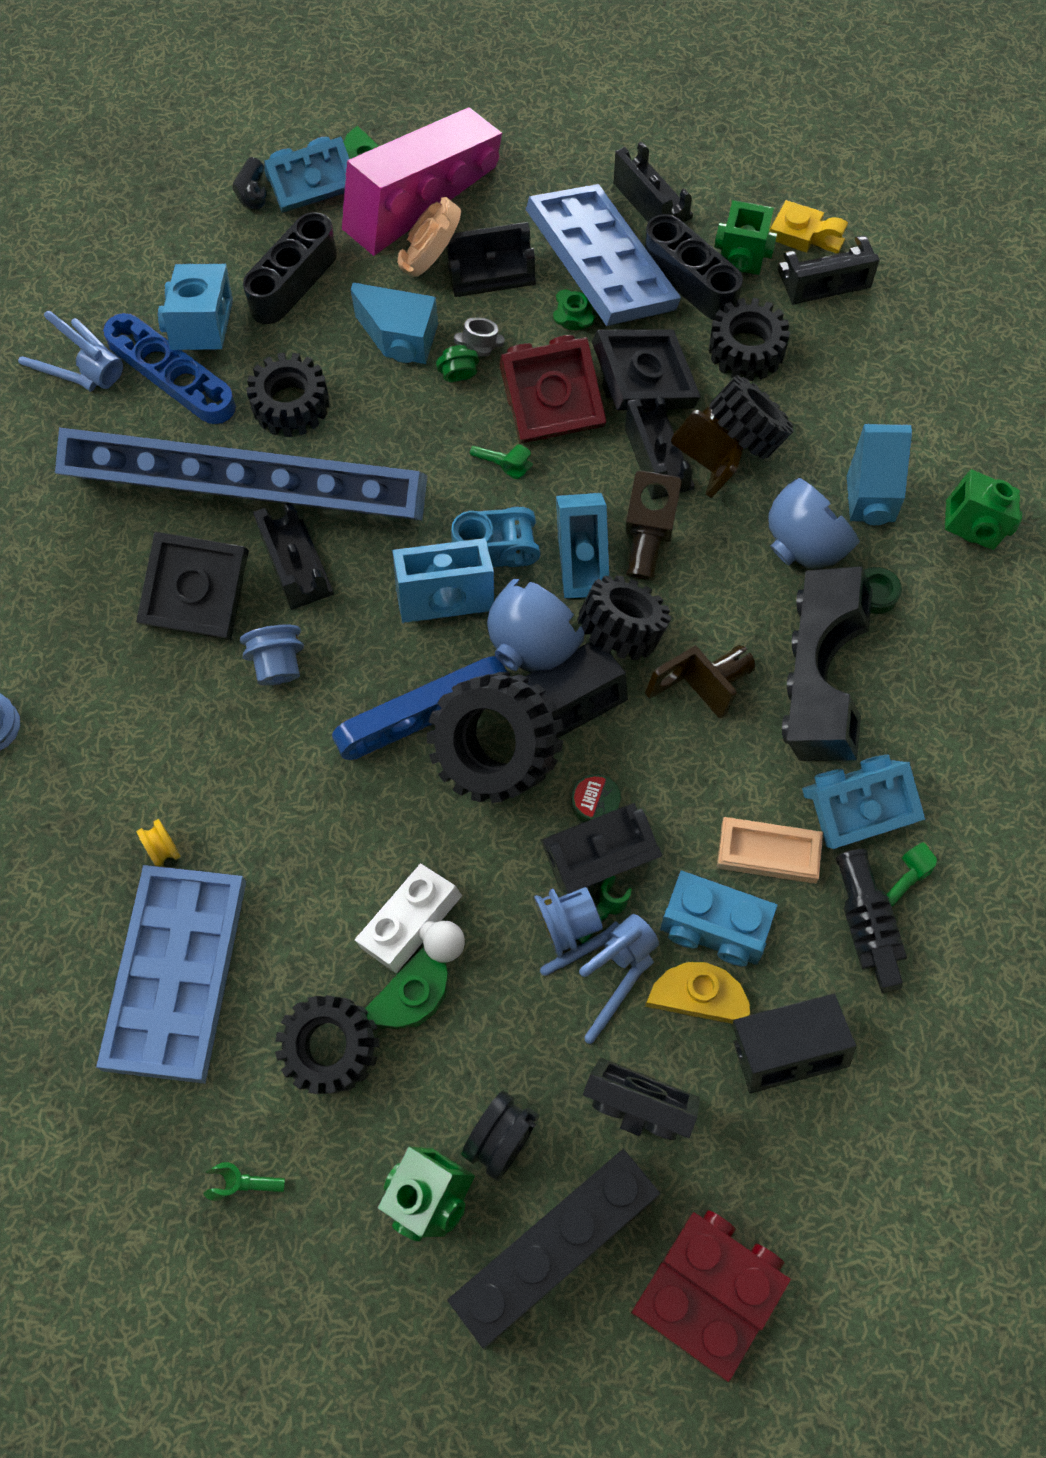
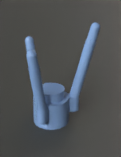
(94, 360)
(626, 945)

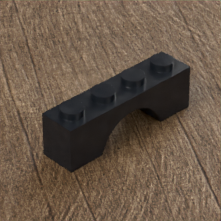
(831, 613)
(553, 1248)

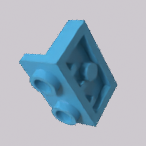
(308, 173)
(865, 801)
(718, 919)

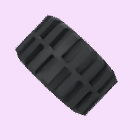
(458, 743)

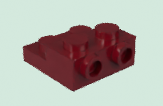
(552, 388)
(712, 1293)

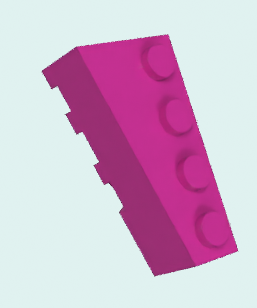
(402, 178)

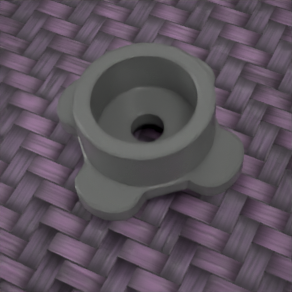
(480, 336)

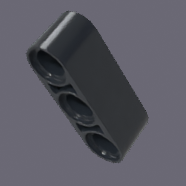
(692, 265)
(290, 268)

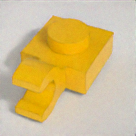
(802, 226)

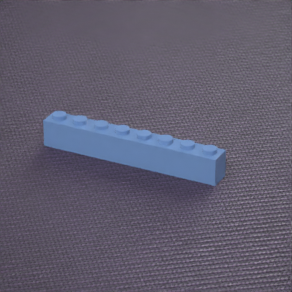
(241, 473)

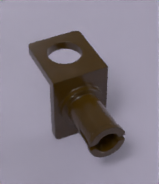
(710, 446)
(648, 525)
(708, 679)

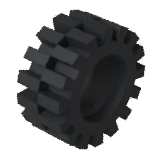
(752, 320)
(283, 375)
(751, 417)
(623, 617)
(296, 1044)

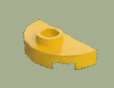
(700, 992)

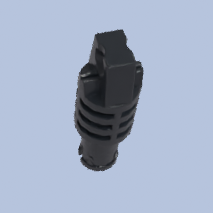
(871, 921)

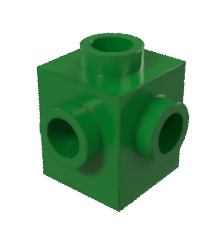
(746, 236)
(983, 510)
(425, 1194)

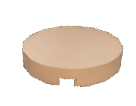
(429, 237)

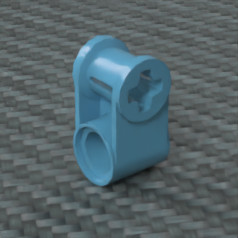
(500, 534)

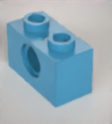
(196, 307)
(443, 580)

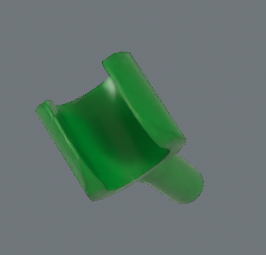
(513, 464)
(920, 863)
(608, 904)
(240, 1182)

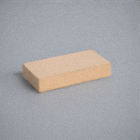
(770, 850)

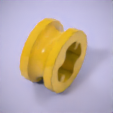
(158, 843)

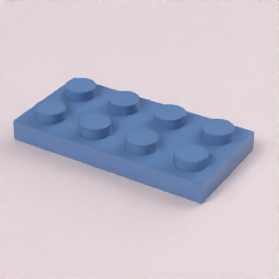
(602, 254)
(172, 974)

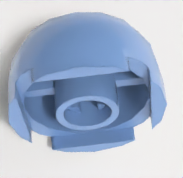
(808, 529)
(531, 628)

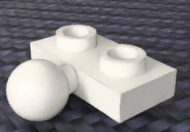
(415, 918)

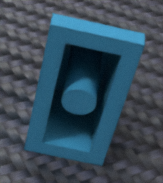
(397, 321)
(879, 473)
(582, 541)

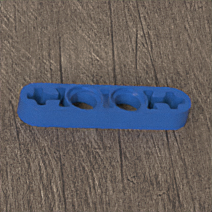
(170, 367)
(403, 714)

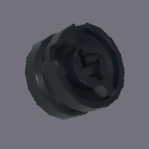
(499, 1135)

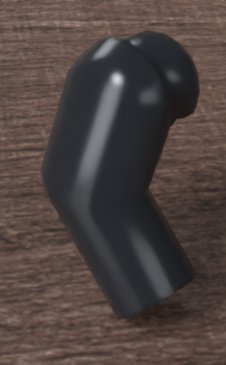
(246, 184)

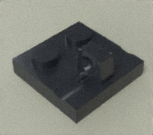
(645, 367)
(192, 585)
(642, 1100)

